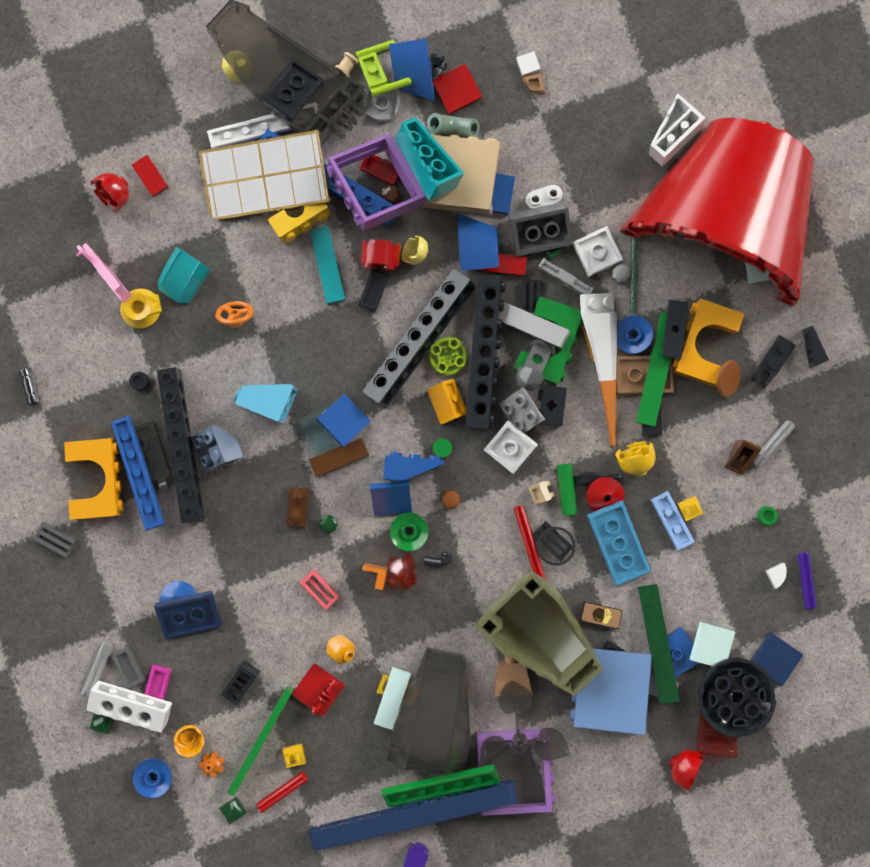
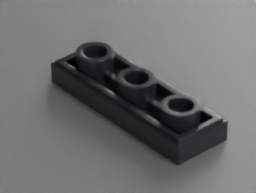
(675, 318)

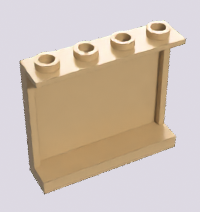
(479, 163)

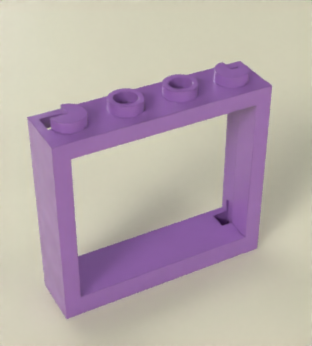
(387, 144)
(548, 777)

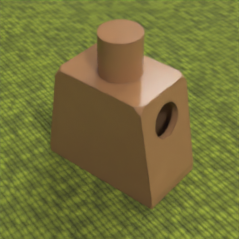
(510, 671)

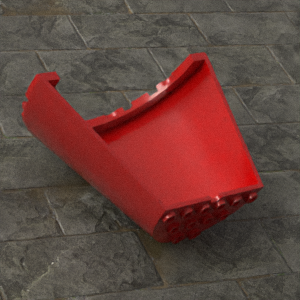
(740, 193)

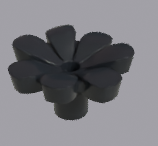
(437, 64)

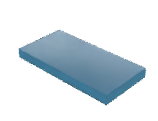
(618, 543)

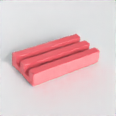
(325, 584)

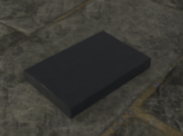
(291, 90)

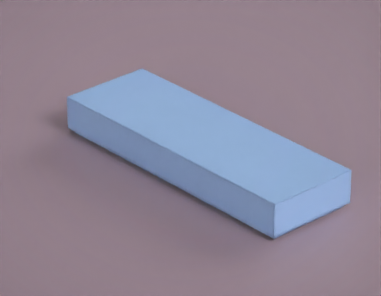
(672, 520)

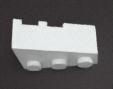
(676, 130)

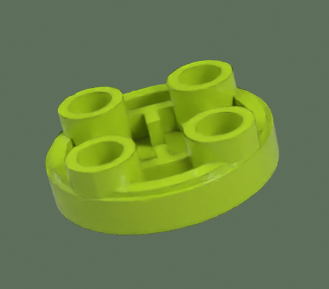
(448, 356)

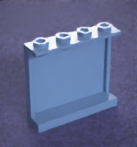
(617, 695)

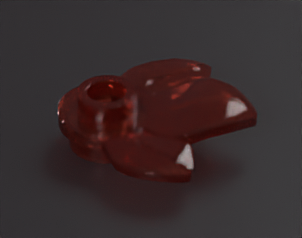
(400, 570)

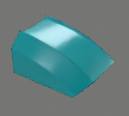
(182, 276)

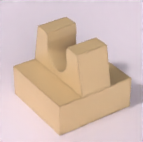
(540, 492)

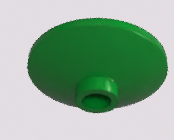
(398, 531)

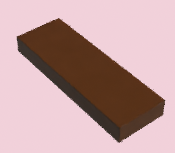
(339, 457)

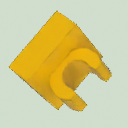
(690, 508)
(294, 755)

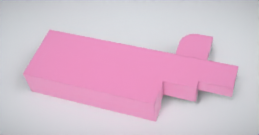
(105, 272)

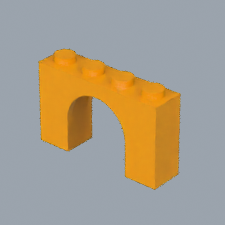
(704, 315)
(108, 500)

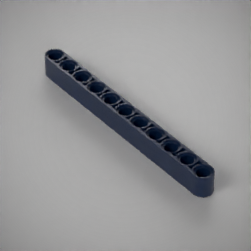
(413, 815)

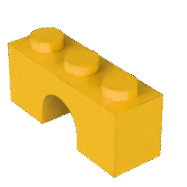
(288, 227)

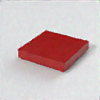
(457, 89)

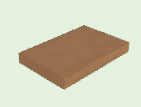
(632, 373)

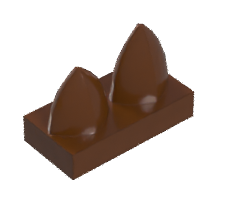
(297, 506)

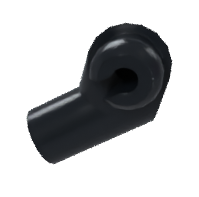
(438, 562)

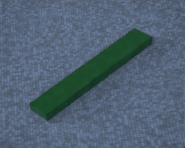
(658, 644)

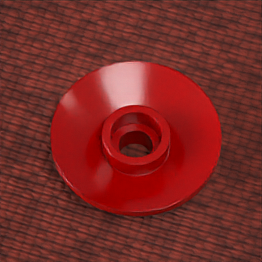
(600, 488)

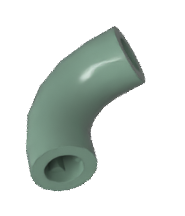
(453, 125)

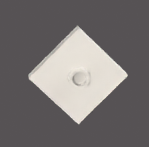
(597, 251)
(510, 447)

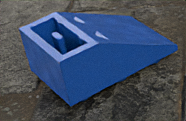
(403, 468)

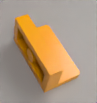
(447, 401)

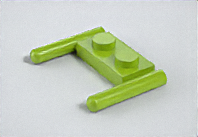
(374, 73)

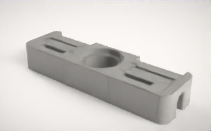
(562, 276)

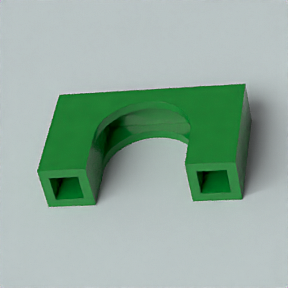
(565, 317)

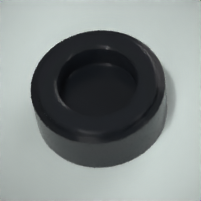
(139, 381)

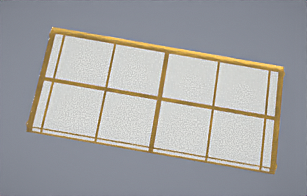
(264, 175)

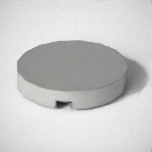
(385, 108)

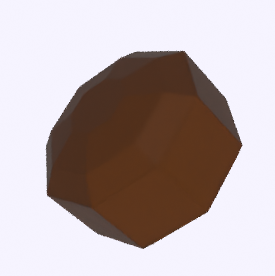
(391, 194)

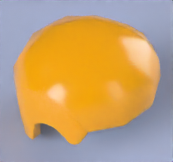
(188, 741)

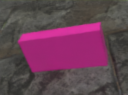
(158, 682)

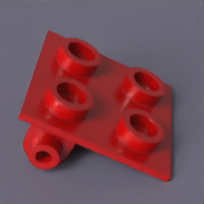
(318, 690)

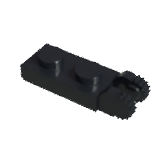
(774, 360)

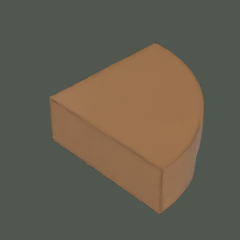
(534, 83)

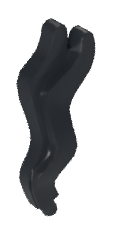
(590, 477)

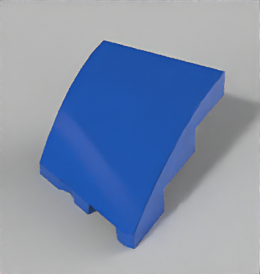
(412, 61)
(477, 244)

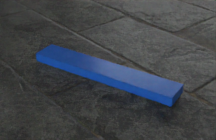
(138, 473)

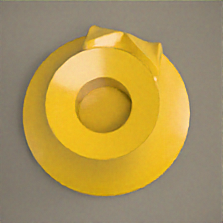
(141, 308)

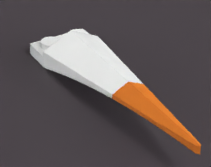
(601, 329)

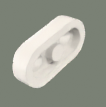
(544, 196)

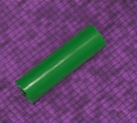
(566, 489)

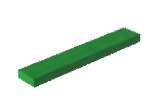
(654, 380)
(260, 740)
(440, 785)

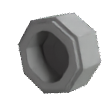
(621, 273)

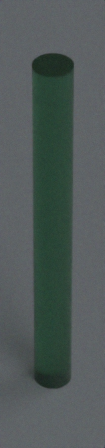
(634, 275)

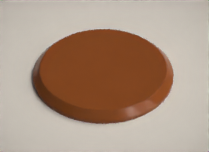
(728, 378)

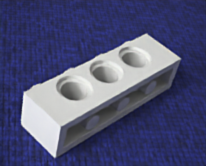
(122, 700)

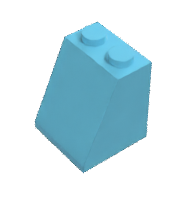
(267, 400)

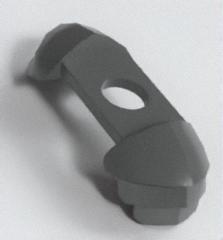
(530, 374)

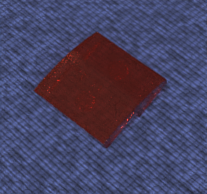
(713, 742)

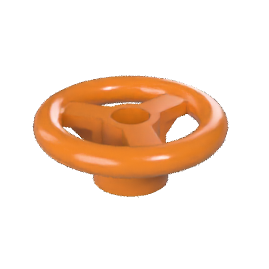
(236, 317)

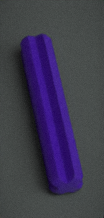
(807, 580)

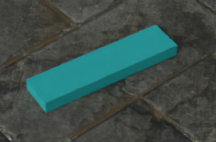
(327, 265)

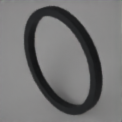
(573, 546)

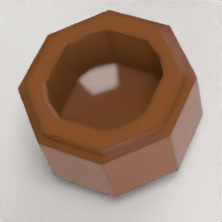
(450, 499)

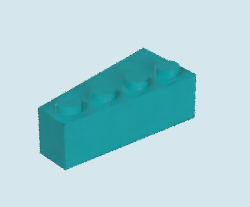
(427, 159)

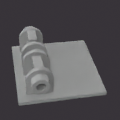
(521, 410)

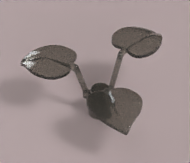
(548, 747)

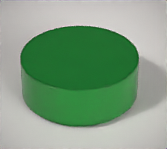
(442, 448)
(767, 515)

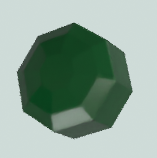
(328, 523)

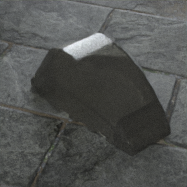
(433, 719)

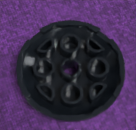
(755, 700)

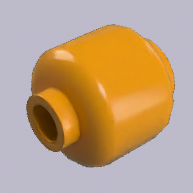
(340, 649)

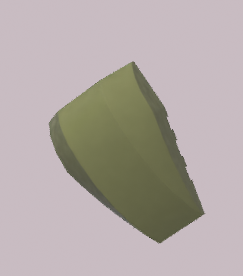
(544, 643)

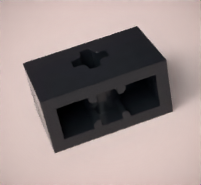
(558, 397)

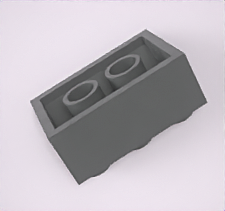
(540, 228)

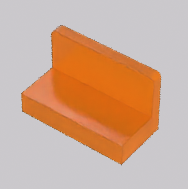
(381, 577)

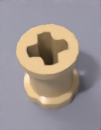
(347, 64)

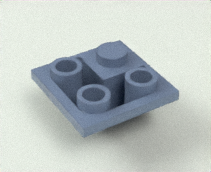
(216, 448)

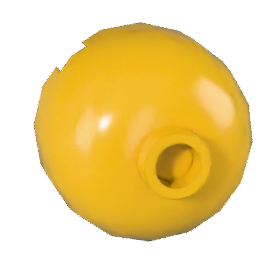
(637, 459)

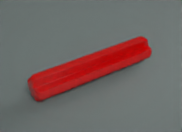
(282, 792)

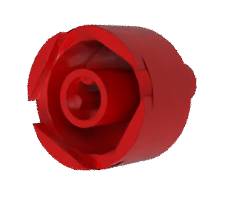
(380, 254)

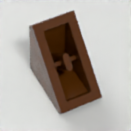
(742, 456)

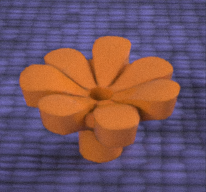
(211, 764)

